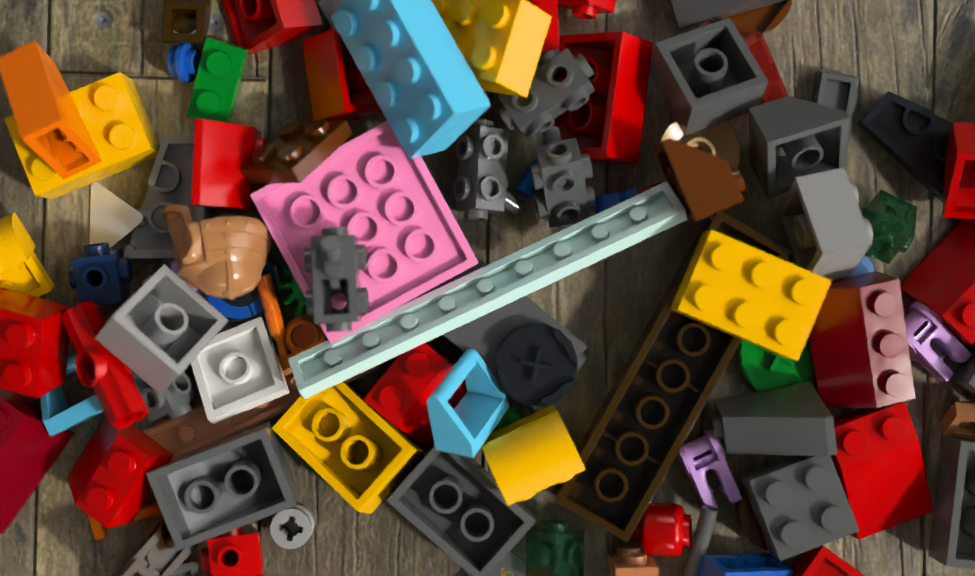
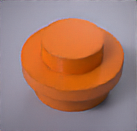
(303, 334)

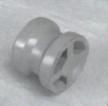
(295, 519)

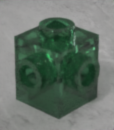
(892, 225)
(555, 550)

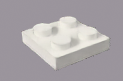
(238, 371)

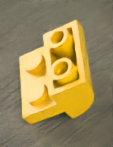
(18, 263)
(531, 455)

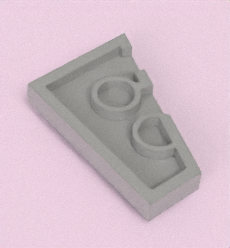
(168, 185)

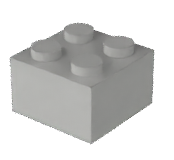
(825, 224)
(161, 329)

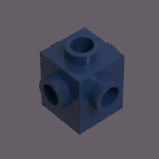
(101, 274)

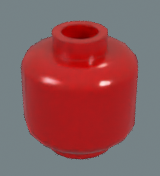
(664, 530)

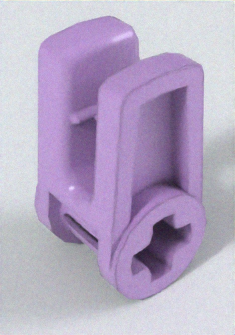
(926, 326)
(701, 456)

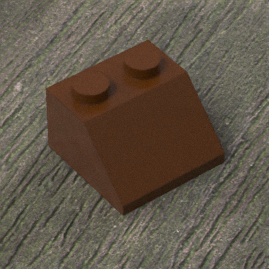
(699, 179)

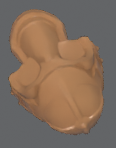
(219, 253)

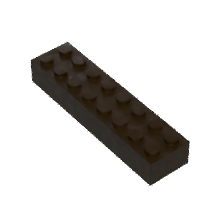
(653, 403)

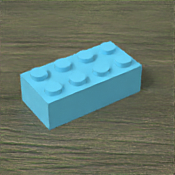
(412, 70)

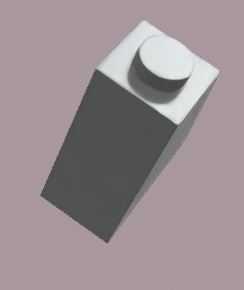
(775, 423)

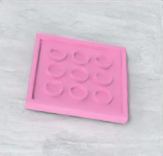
(389, 208)

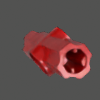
(101, 368)

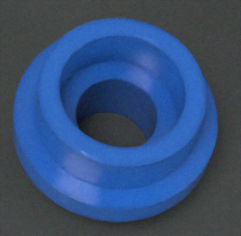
(183, 61)

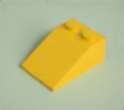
(349, 445)

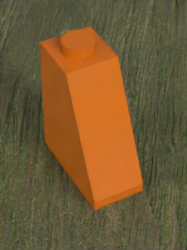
(46, 111)

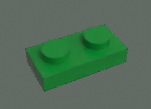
(217, 81)

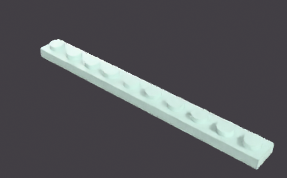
(487, 289)

